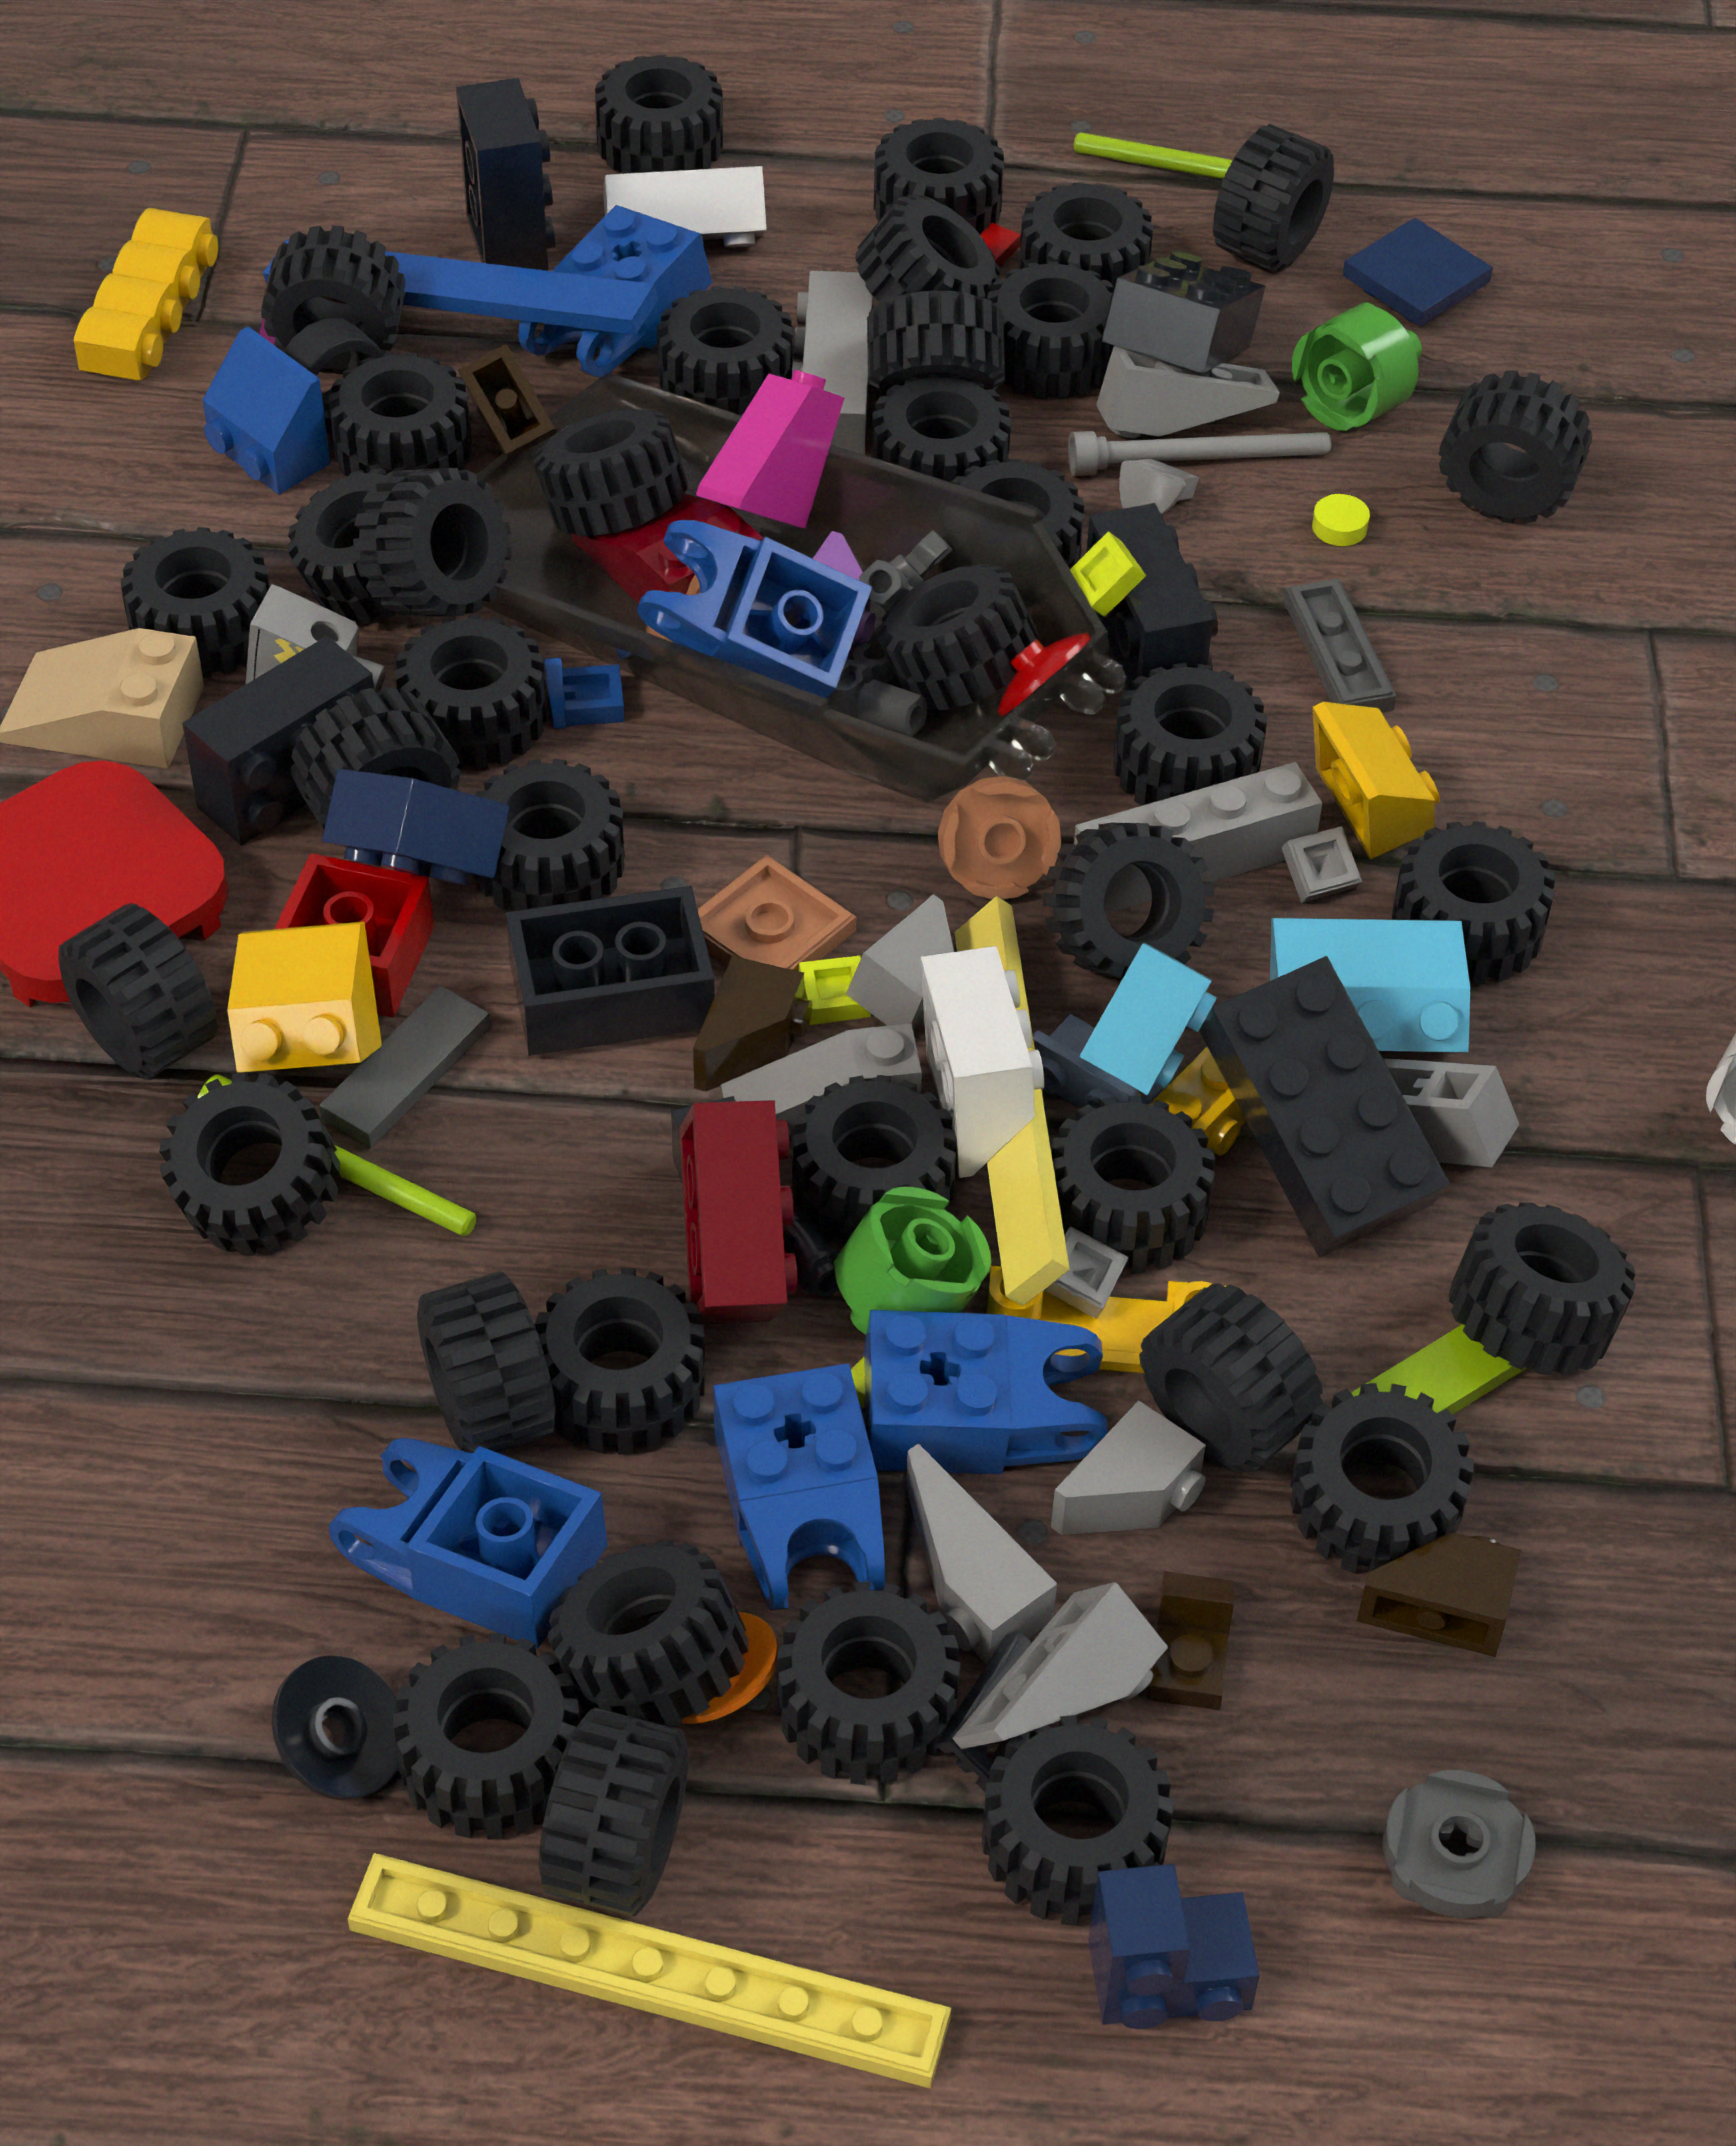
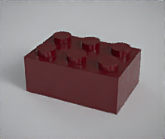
(736, 1211)

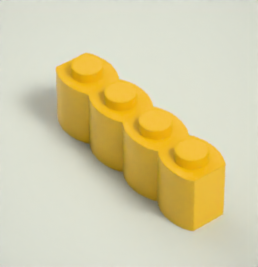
(145, 294)

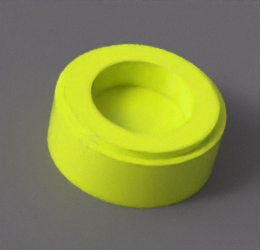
(1340, 520)

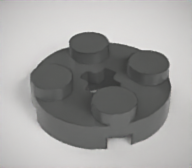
(1451, 1883)

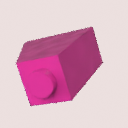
(777, 450)

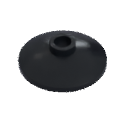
(357, 1712)

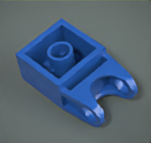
(629, 249)
(759, 607)
(975, 1390)
(799, 1475)
(477, 1536)

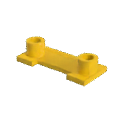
(1118, 1326)

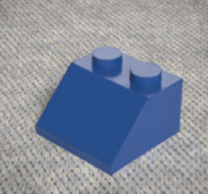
(266, 414)

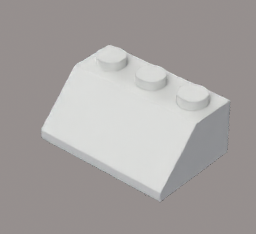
(707, 201)
(979, 1051)

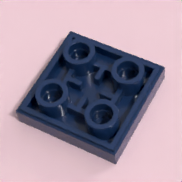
(1417, 271)

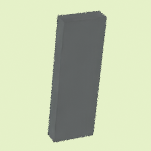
(1339, 645)
(405, 1066)

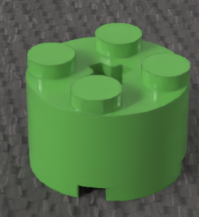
(1356, 366)
(911, 1257)

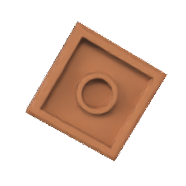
(773, 919)

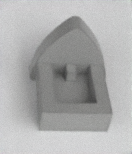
(1154, 482)

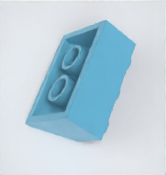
(1399, 974)

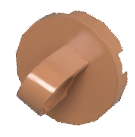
(999, 837)

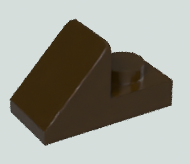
(1196, 1629)

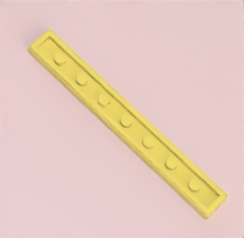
(1023, 1170)
(651, 1970)

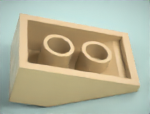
(109, 697)

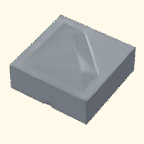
(1321, 864)
(1091, 1273)

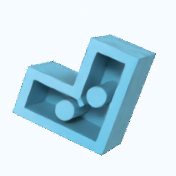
(1147, 1019)

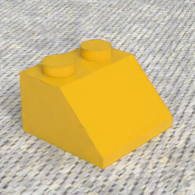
(1372, 776)
(302, 998)

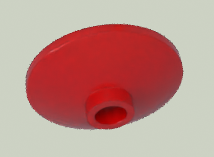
(1036, 666)

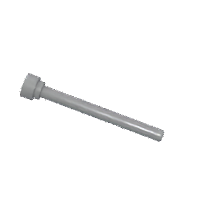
(1093, 453)

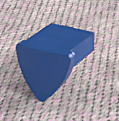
(583, 694)

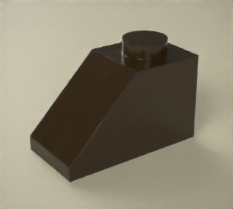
(506, 402)
(749, 1021)
(1445, 1592)

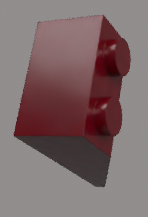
(639, 556)

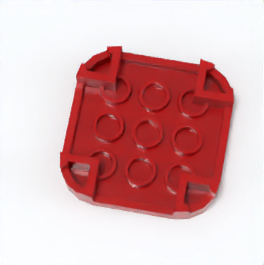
(86, 849)

